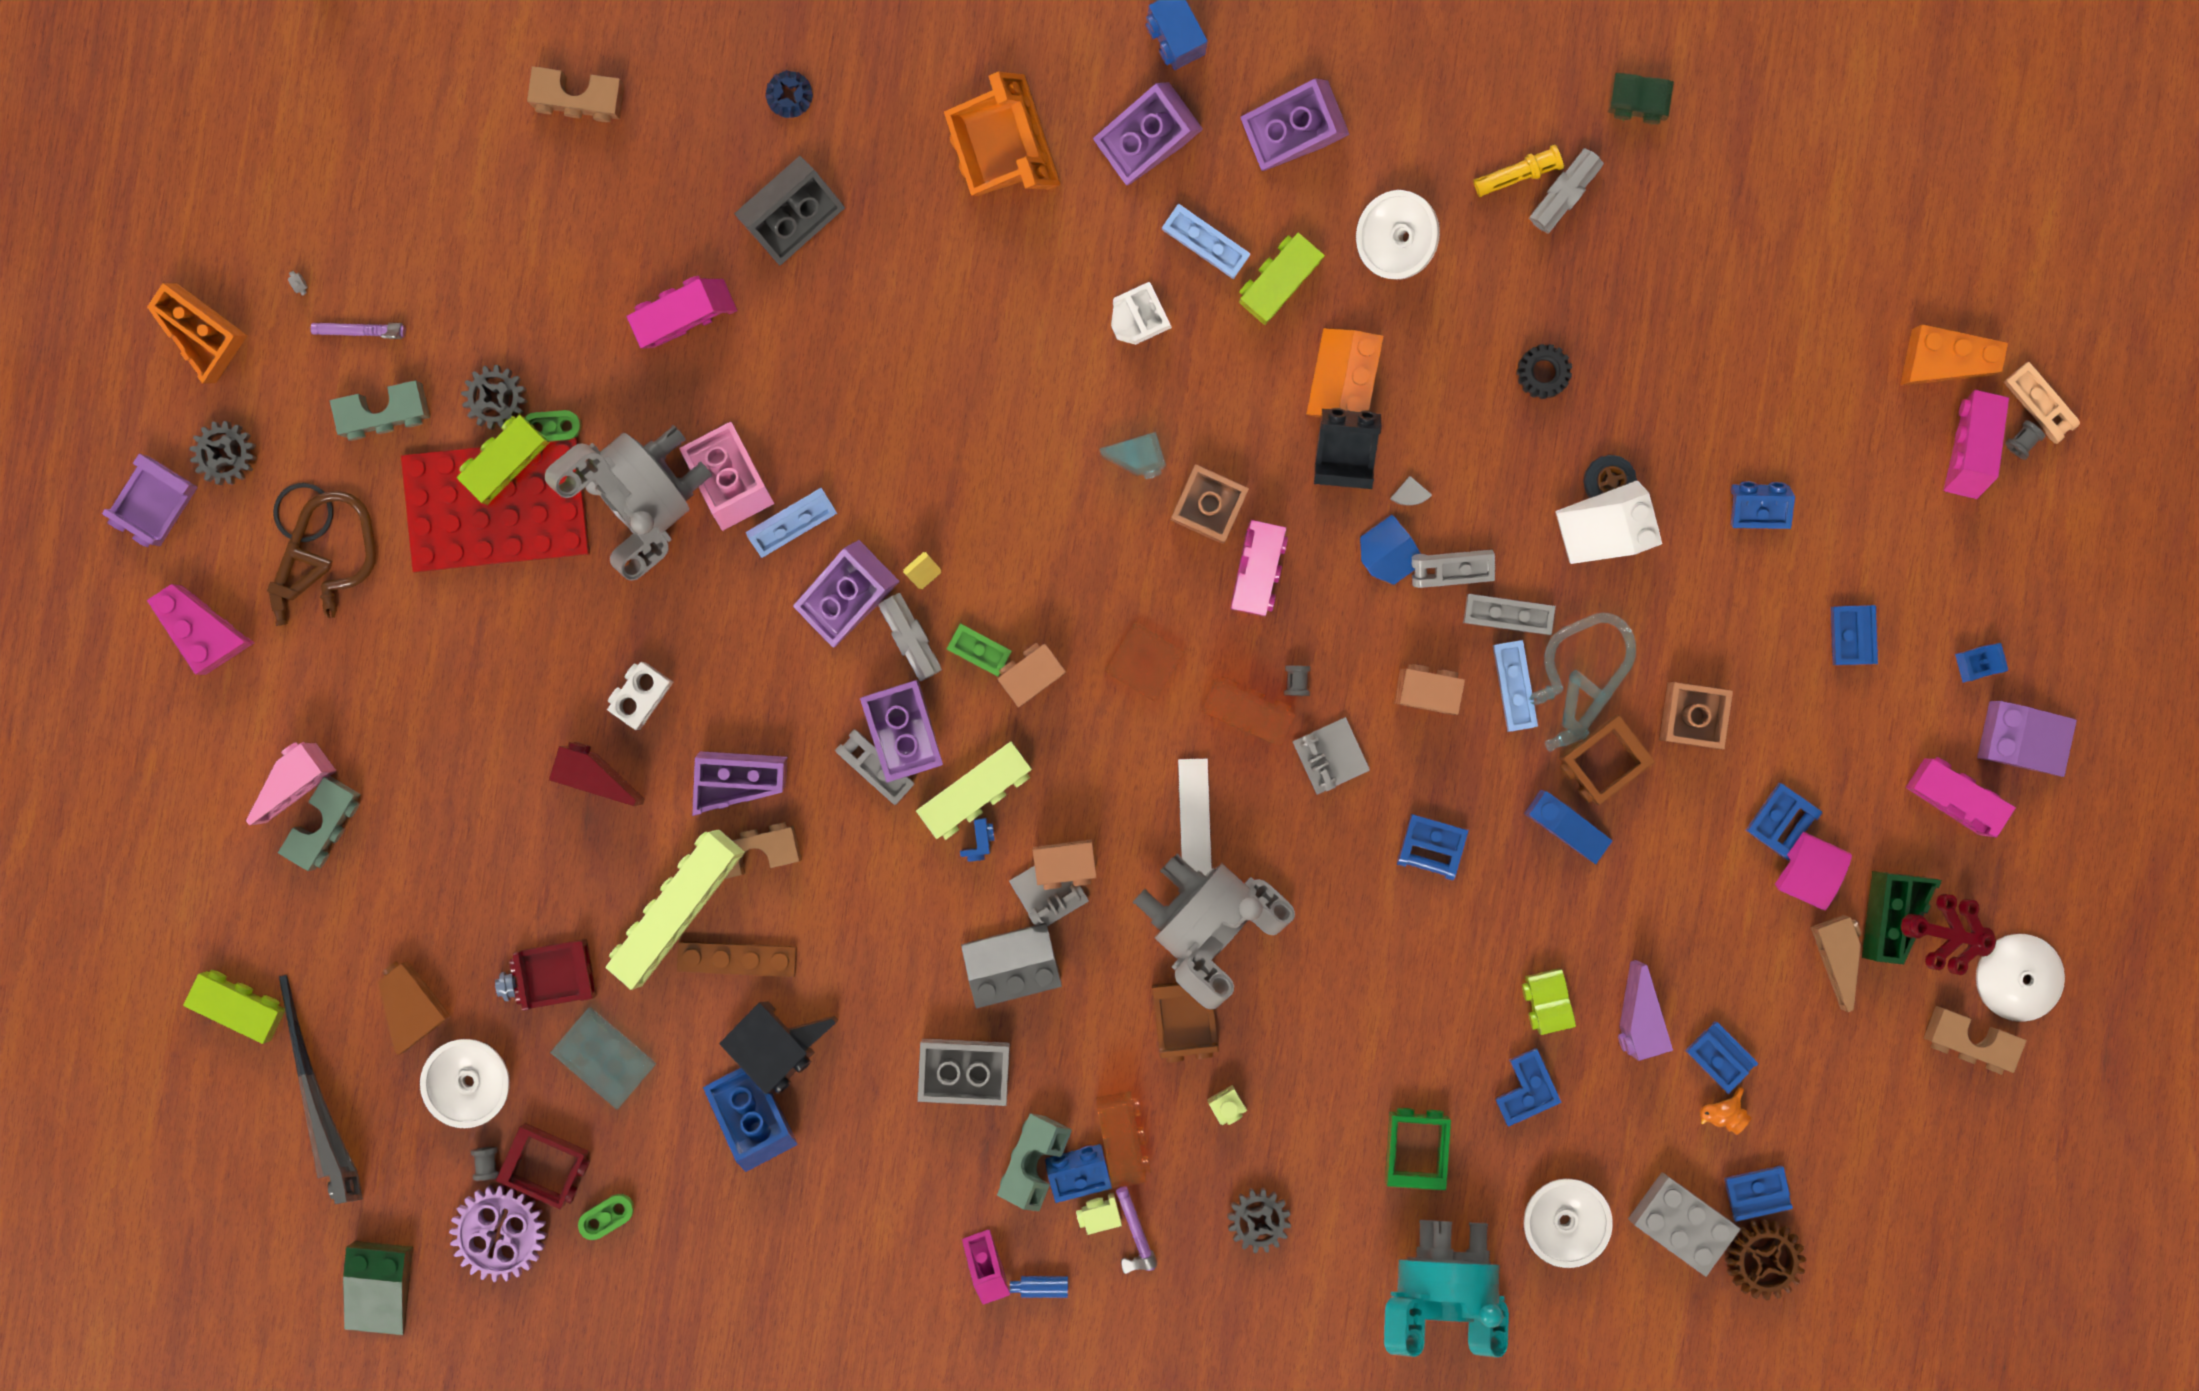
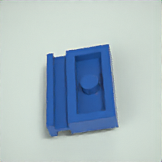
(1854, 635)
(1721, 1057)
(1758, 1193)

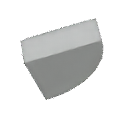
(1410, 493)

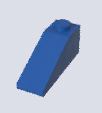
(1568, 826)

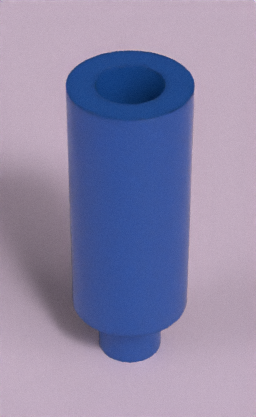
(1041, 1286)

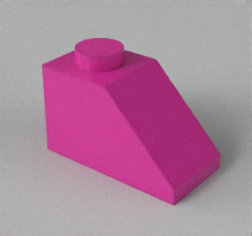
(985, 1267)

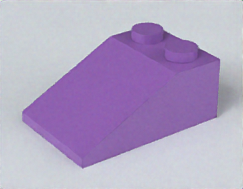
(1295, 124)
(1147, 132)
(845, 593)
(901, 730)
(2026, 738)
(1641, 1017)

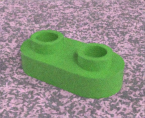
(552, 424)
(607, 1216)

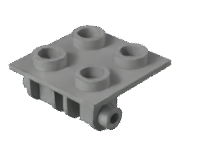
(1331, 756)
(1050, 904)

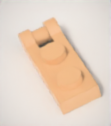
(2041, 402)

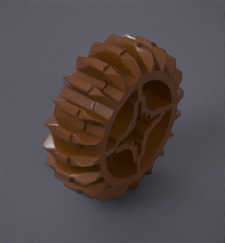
(1761, 1269)

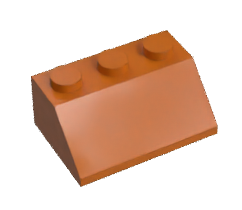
(1344, 371)

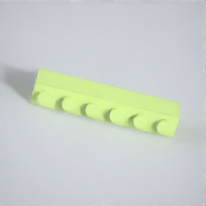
(674, 909)

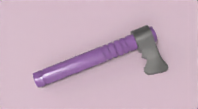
(390, 331)
(1146, 1259)

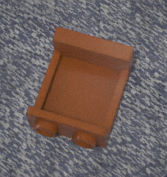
(1183, 1024)

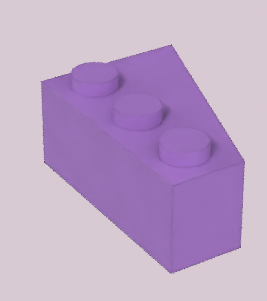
(735, 778)

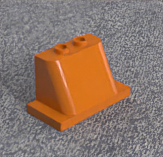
(1001, 138)

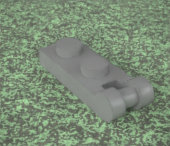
(1453, 568)
(870, 767)

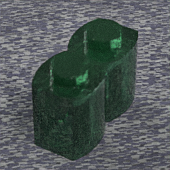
(1640, 97)

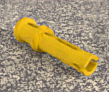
(1531, 167)

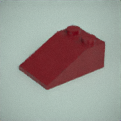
(590, 773)

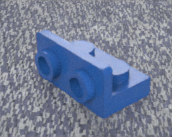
(1762, 505)
(1078, 1173)

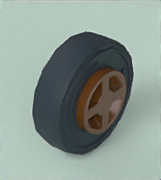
(1618, 473)

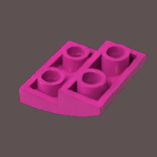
(1814, 871)

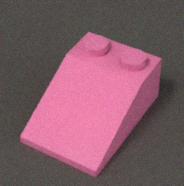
(735, 484)
(289, 780)

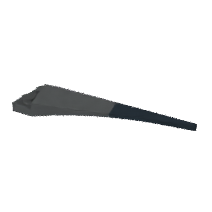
(327, 1146)

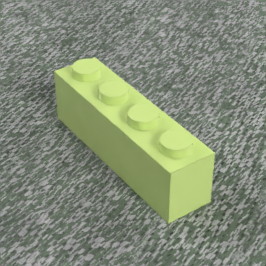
(974, 790)

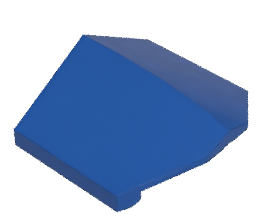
(1388, 551)

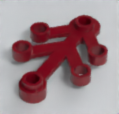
(1980, 940)

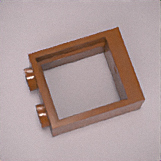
(1630, 743)

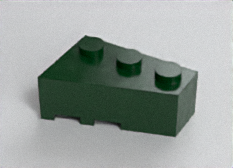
(1890, 900)

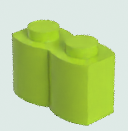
(1549, 1001)

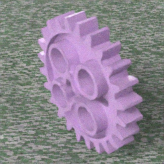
(474, 1224)

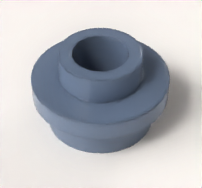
(505, 986)

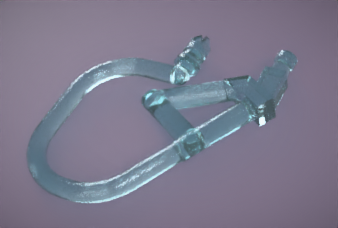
(1576, 729)

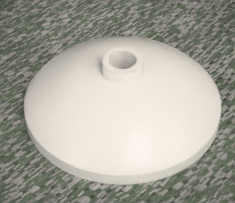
(1382, 231)
(2002, 973)
(445, 1086)
(1579, 1239)

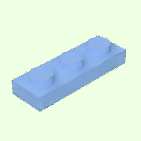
(1206, 241)
(791, 522)
(1515, 685)

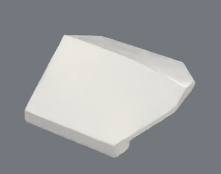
(1138, 315)

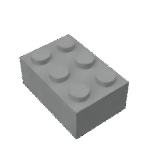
(963, 1072)
(1684, 1224)

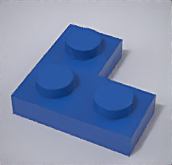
(1535, 1093)

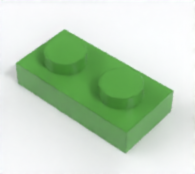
(979, 650)

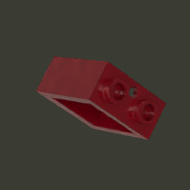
(509, 1178)

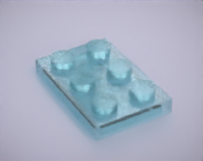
(603, 1058)

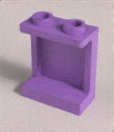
(150, 502)

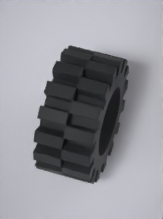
(1556, 358)

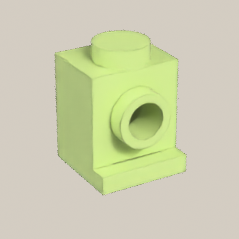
(1227, 1106)
(1099, 1215)

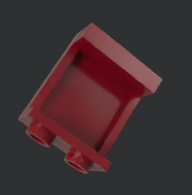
(553, 974)

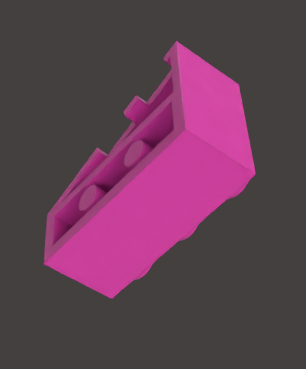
(1977, 444)
(1960, 797)

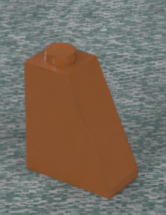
(409, 1006)

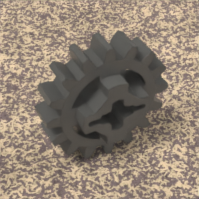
(503, 389)
(230, 445)
(1252, 1231)

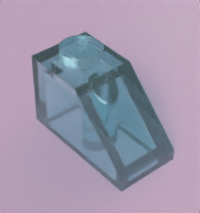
(1137, 455)

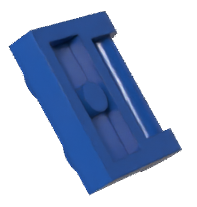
(1777, 814)
(1434, 837)

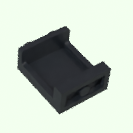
(1347, 448)
(766, 1049)

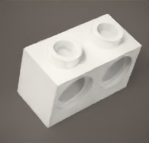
(645, 700)

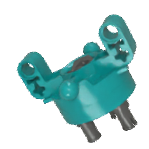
(1447, 1288)

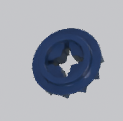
(785, 107)

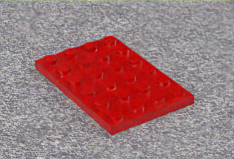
(519, 525)

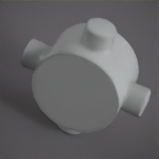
(297, 282)

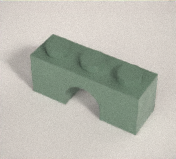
(405, 406)
(335, 804)
(1021, 1181)

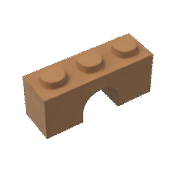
(600, 99)
(778, 845)
(1998, 1049)

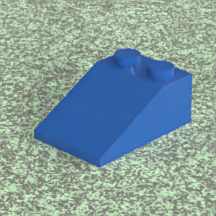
(749, 1119)

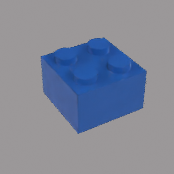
(1176, 31)

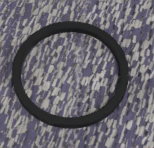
(276, 511)

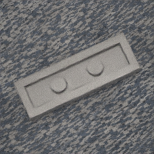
(1509, 614)

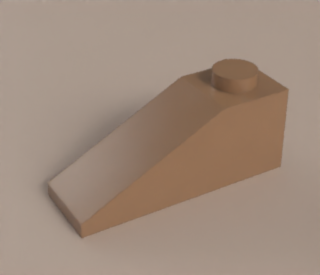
(1840, 953)

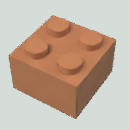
(1209, 504)
(1031, 674)
(1429, 691)
(1696, 715)
(1064, 863)

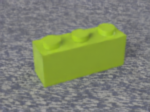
(1280, 277)
(502, 459)
(235, 1006)

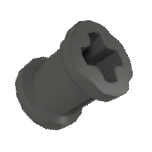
(2025, 440)
(1297, 680)
(485, 1163)

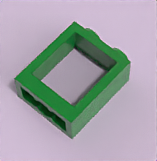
(1418, 1180)

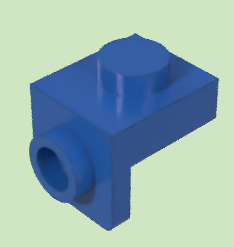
(1981, 662)
(984, 834)

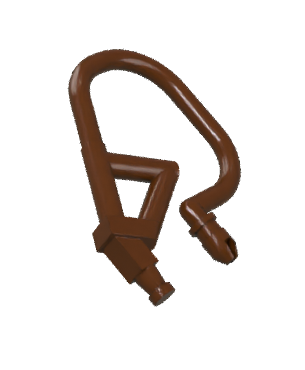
(278, 590)

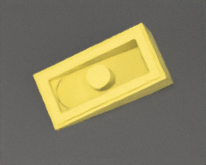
(922, 570)

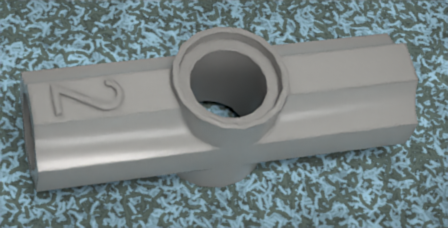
(1566, 190)
(910, 637)

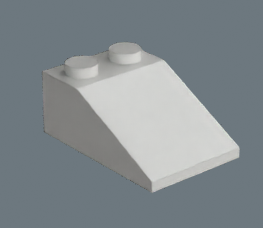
(1609, 525)

